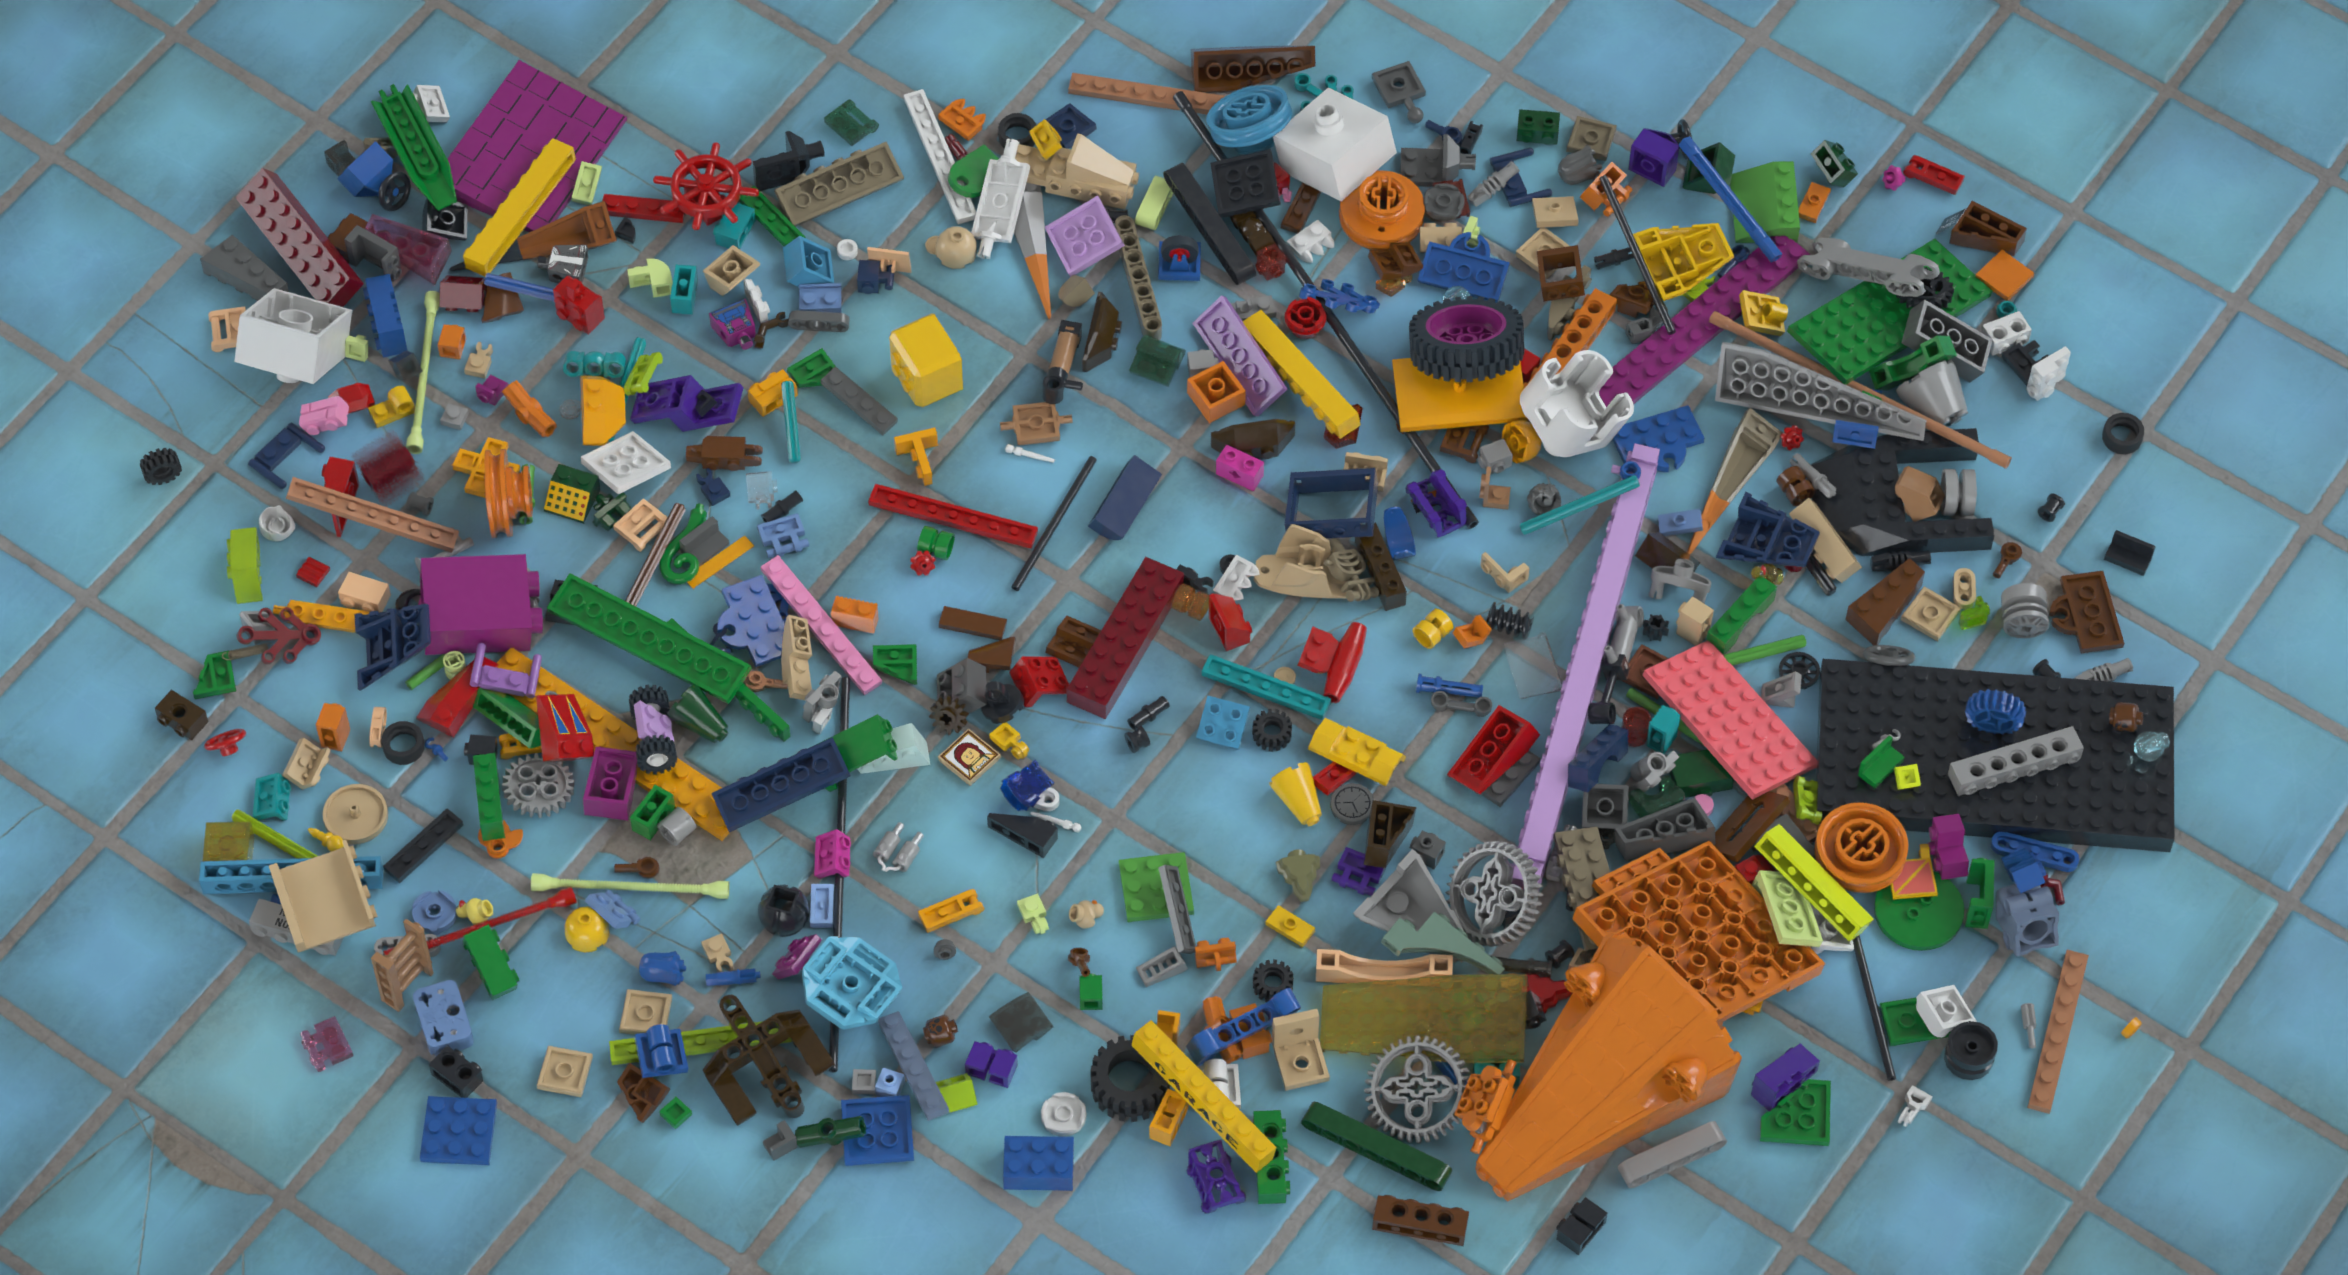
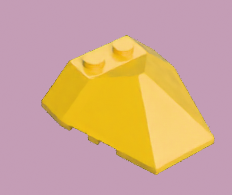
(1682, 256)

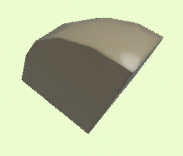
(1075, 291)

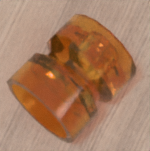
(1188, 600)

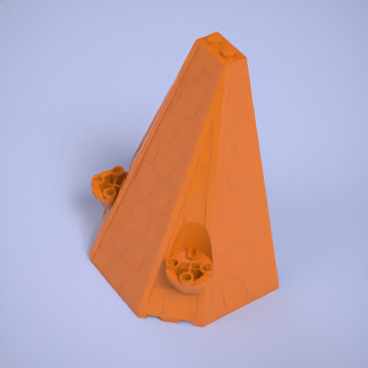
(1614, 1067)

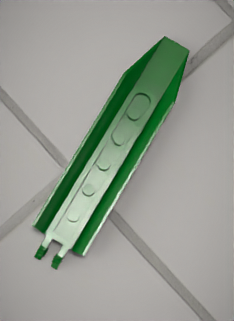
(416, 146)

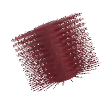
(388, 468)

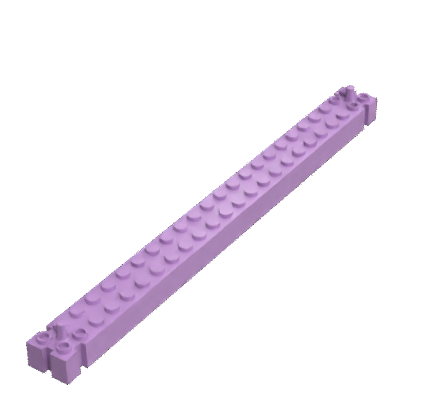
(1585, 665)

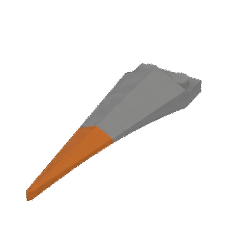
(1032, 241)

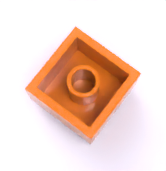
(1216, 392)

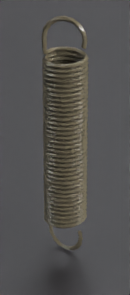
(247, 651)

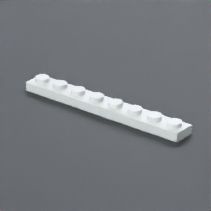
(938, 153)

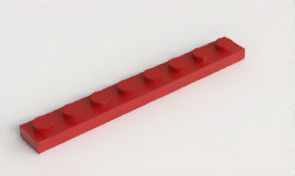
(953, 516)

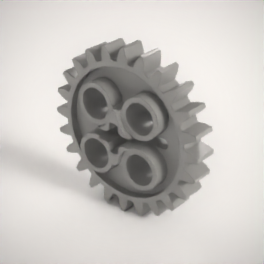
(538, 786)

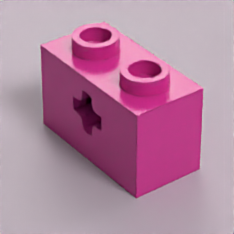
(1240, 468)

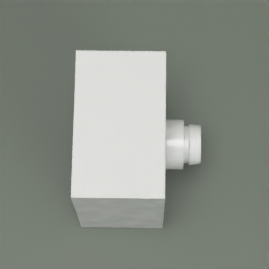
(1335, 144)
(292, 336)

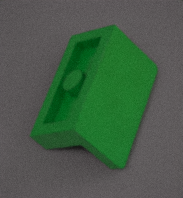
(1880, 763)

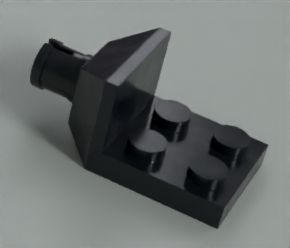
(786, 166)

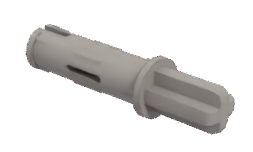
(1818, 480)

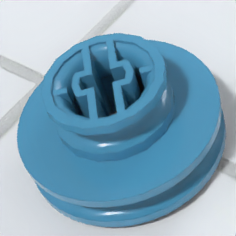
(1249, 118)

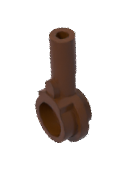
(2010, 553)
(646, 867)
(1080, 957)

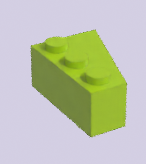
(245, 564)

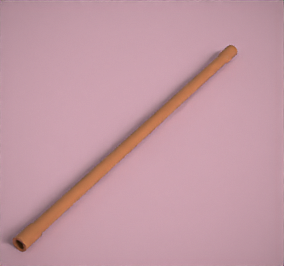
(1727, 324)

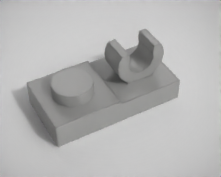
(1249, 307)

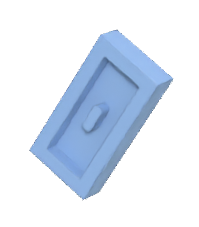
(822, 906)

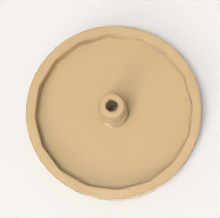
(355, 813)

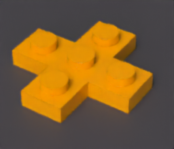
(474, 465)

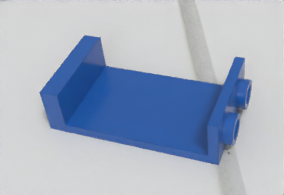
(1855, 433)

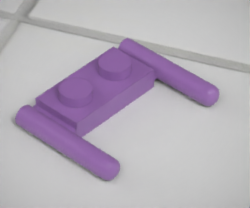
(503, 679)

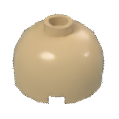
(956, 247)

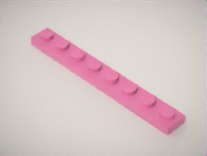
(821, 625)

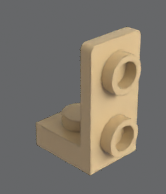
(1509, 581)

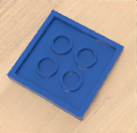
(458, 1130)
(887, 1130)

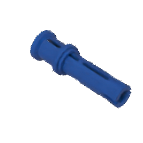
(1432, 685)

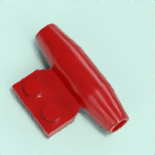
(1337, 659)

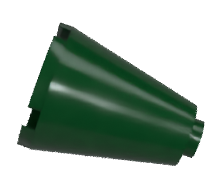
(699, 715)

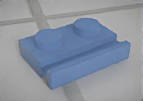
(820, 297)

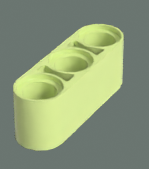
(1154, 204)

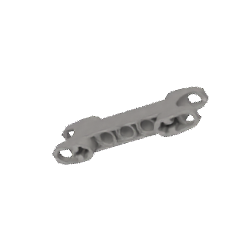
(1894, 273)

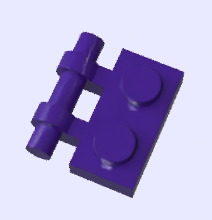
(1353, 863)

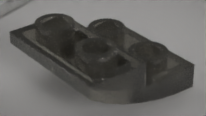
(1021, 1021)

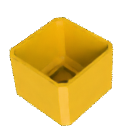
(925, 361)

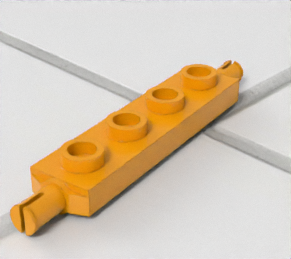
(322, 615)

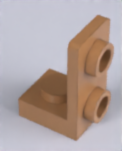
(1493, 495)

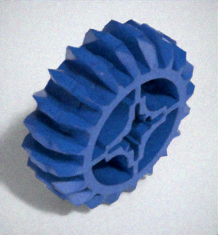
(1995, 711)

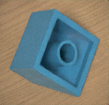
(807, 262)

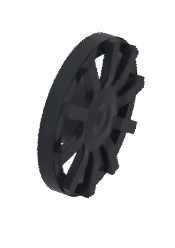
(1801, 667)

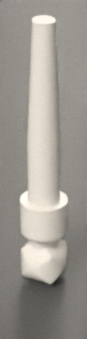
(1019, 451)
(1066, 824)

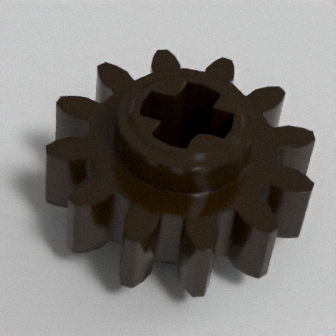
(949, 715)

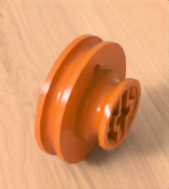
(1377, 227)
(505, 493)
(1861, 847)

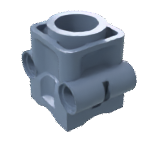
(2027, 918)

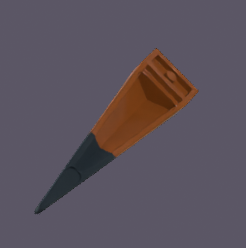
(582, 227)

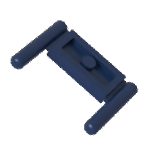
(1515, 189)
(280, 448)

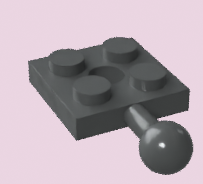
(1395, 95)

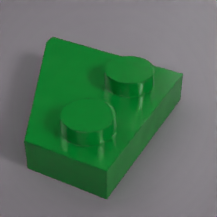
(811, 369)
(897, 661)
(215, 677)

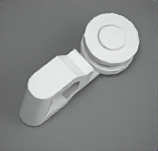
(1913, 1106)

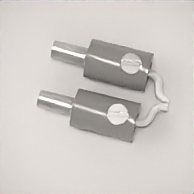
(889, 844)

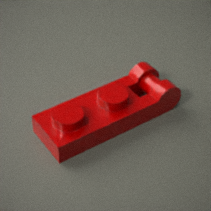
(1934, 174)

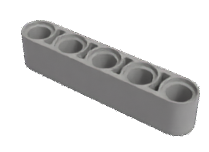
(1672, 1154)

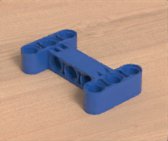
(1207, 1043)

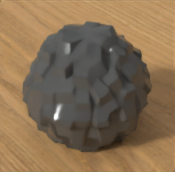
(1543, 498)

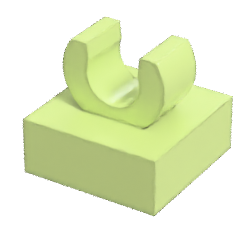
(356, 347)

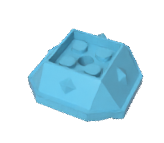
(855, 963)

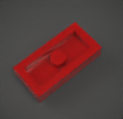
(1332, 777)

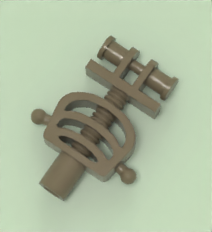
(1347, 566)

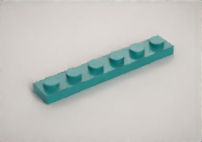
(1266, 687)

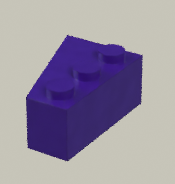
(1783, 1076)

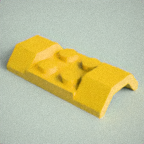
(1355, 751)

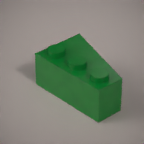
(491, 961)

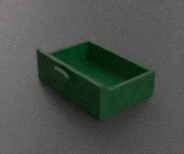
(1700, 774)

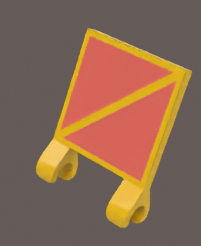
(1916, 877)

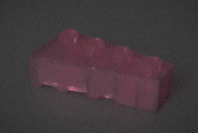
(417, 249)

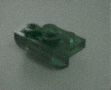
(1156, 360)

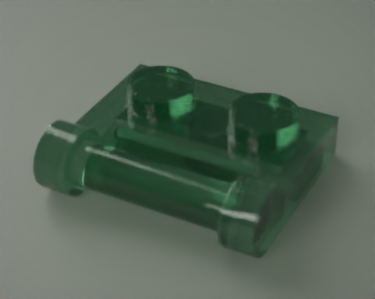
(848, 127)

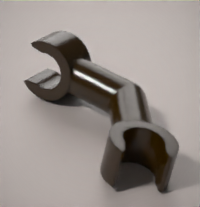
(760, 336)

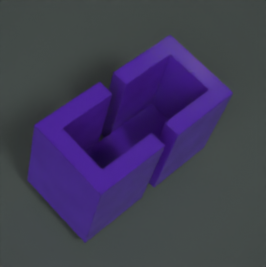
(986, 1060)

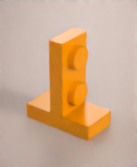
(915, 444)

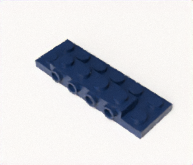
(780, 784)

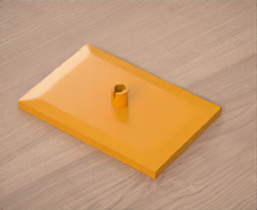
(1441, 404)

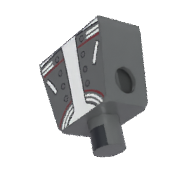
(565, 261)

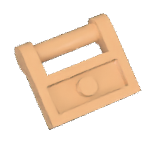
(232, 323)
(636, 520)

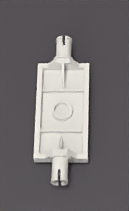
(1000, 200)

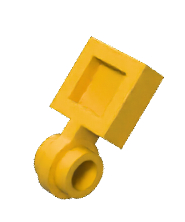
(1006, 737)

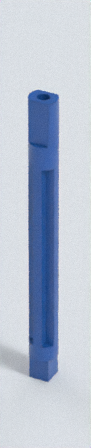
(1730, 199)

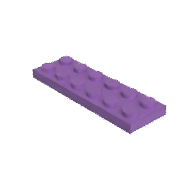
(1235, 346)

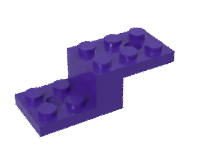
(677, 401)

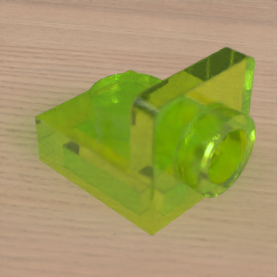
(1975, 616)

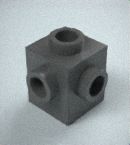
(1429, 848)

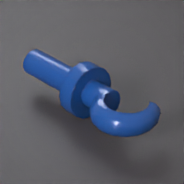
(436, 749)

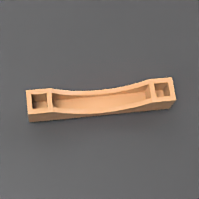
(1342, 967)

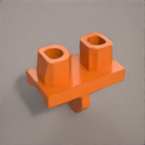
(1215, 954)

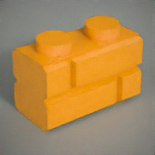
(768, 394)

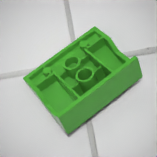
(1770, 198)

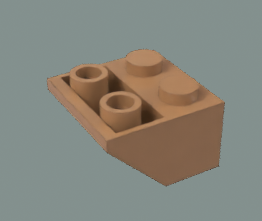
(1919, 493)

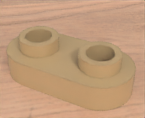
(1964, 590)

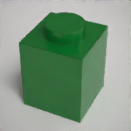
(1091, 992)

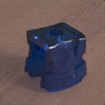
(1024, 787)

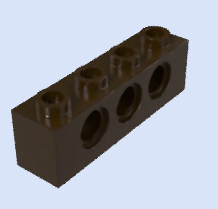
(1382, 569)

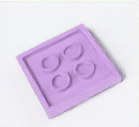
(1084, 236)

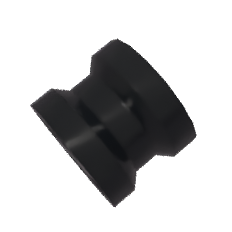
(1137, 739)

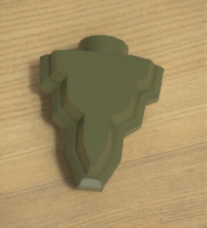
(1299, 871)

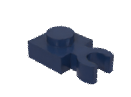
(713, 489)

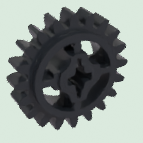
(1932, 286)

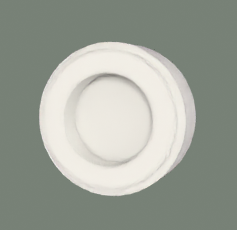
(847, 249)

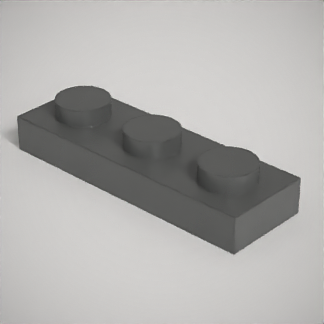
(1508, 782)

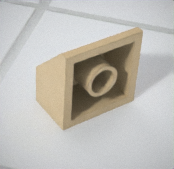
(729, 270)

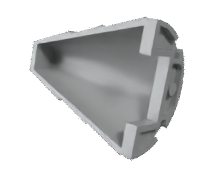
(1423, 894)

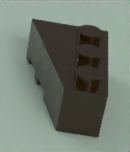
(1386, 831)

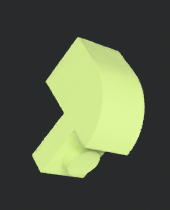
(655, 273)

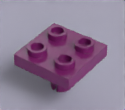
(797, 956)

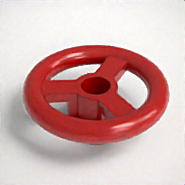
(226, 741)

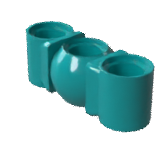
(605, 364)

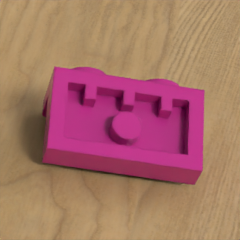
(832, 854)

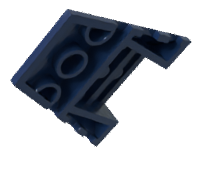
(1768, 536)
(391, 639)

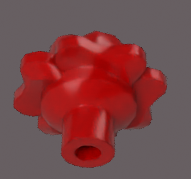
(1792, 437)
(922, 563)

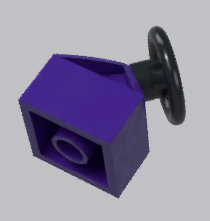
(1656, 153)

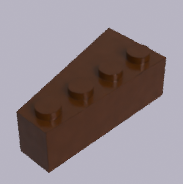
(1884, 603)

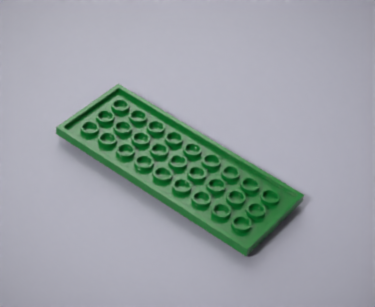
(1869, 322)

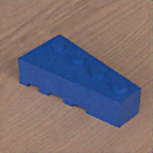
(386, 315)

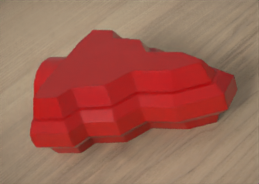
(1547, 990)

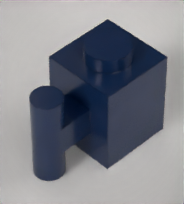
(871, 276)

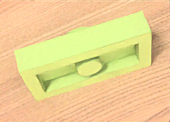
(586, 183)

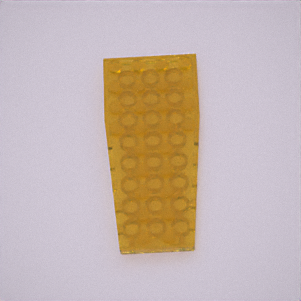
(1471, 1013)

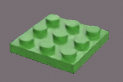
(1144, 889)

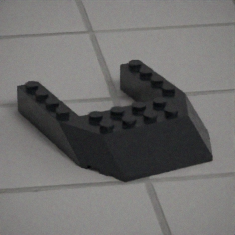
(1873, 516)

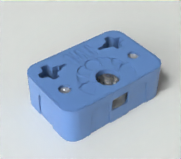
(437, 1019)

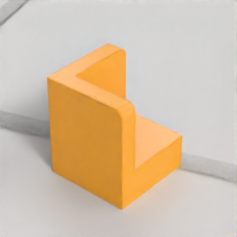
(1169, 1023)

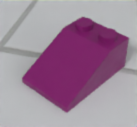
(611, 783)

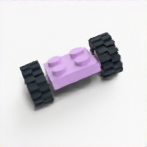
(650, 710)

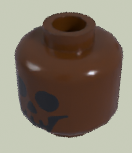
(2125, 716)
(940, 1030)

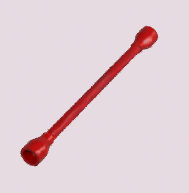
(561, 899)

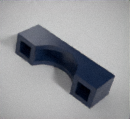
(1586, 766)

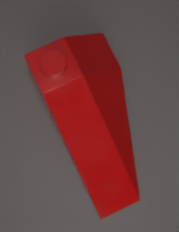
(452, 702)

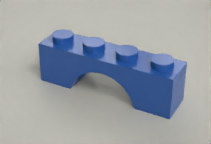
(2024, 869)

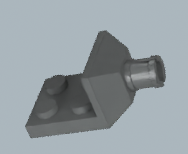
(1435, 165)

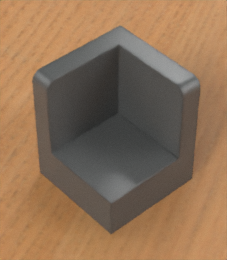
(781, 1142)

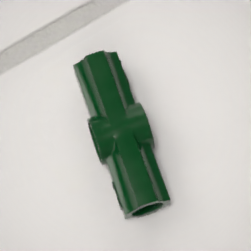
(841, 1130)

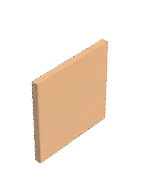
(898, 259)

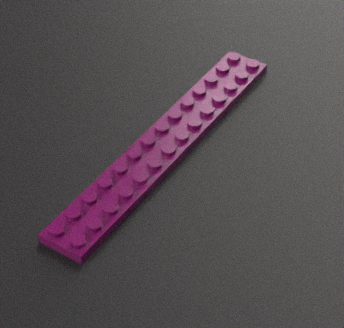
(1665, 353)

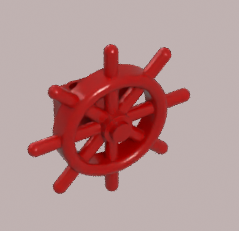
(702, 195)

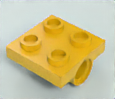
(1763, 313)

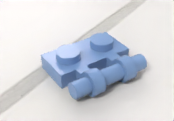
(782, 530)
(612, 909)

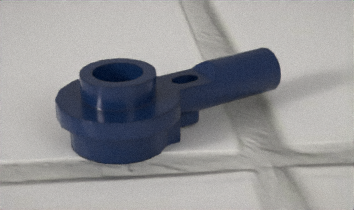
(1453, 132)
(1740, 254)

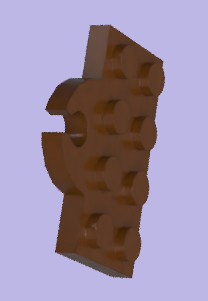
(2087, 612)

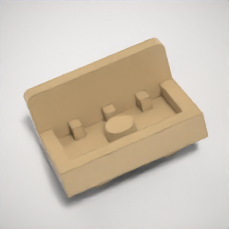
(1439, 235)
(1359, 461)
(306, 764)

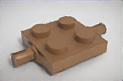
(1036, 423)

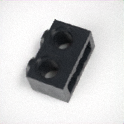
(452, 1075)

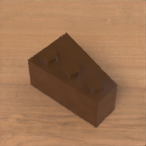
(1987, 231)

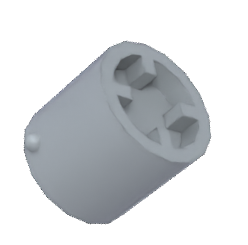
(676, 826)

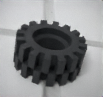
(160, 466)
(1276, 719)
(1271, 969)

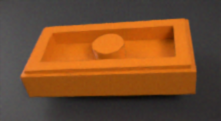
(1813, 202)

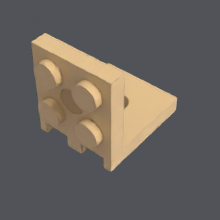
(1295, 1040)

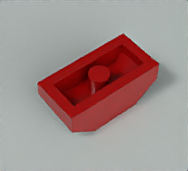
(356, 395)

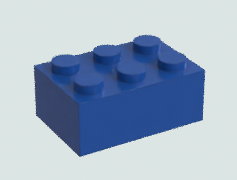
(1038, 1163)

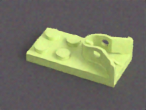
(1788, 910)

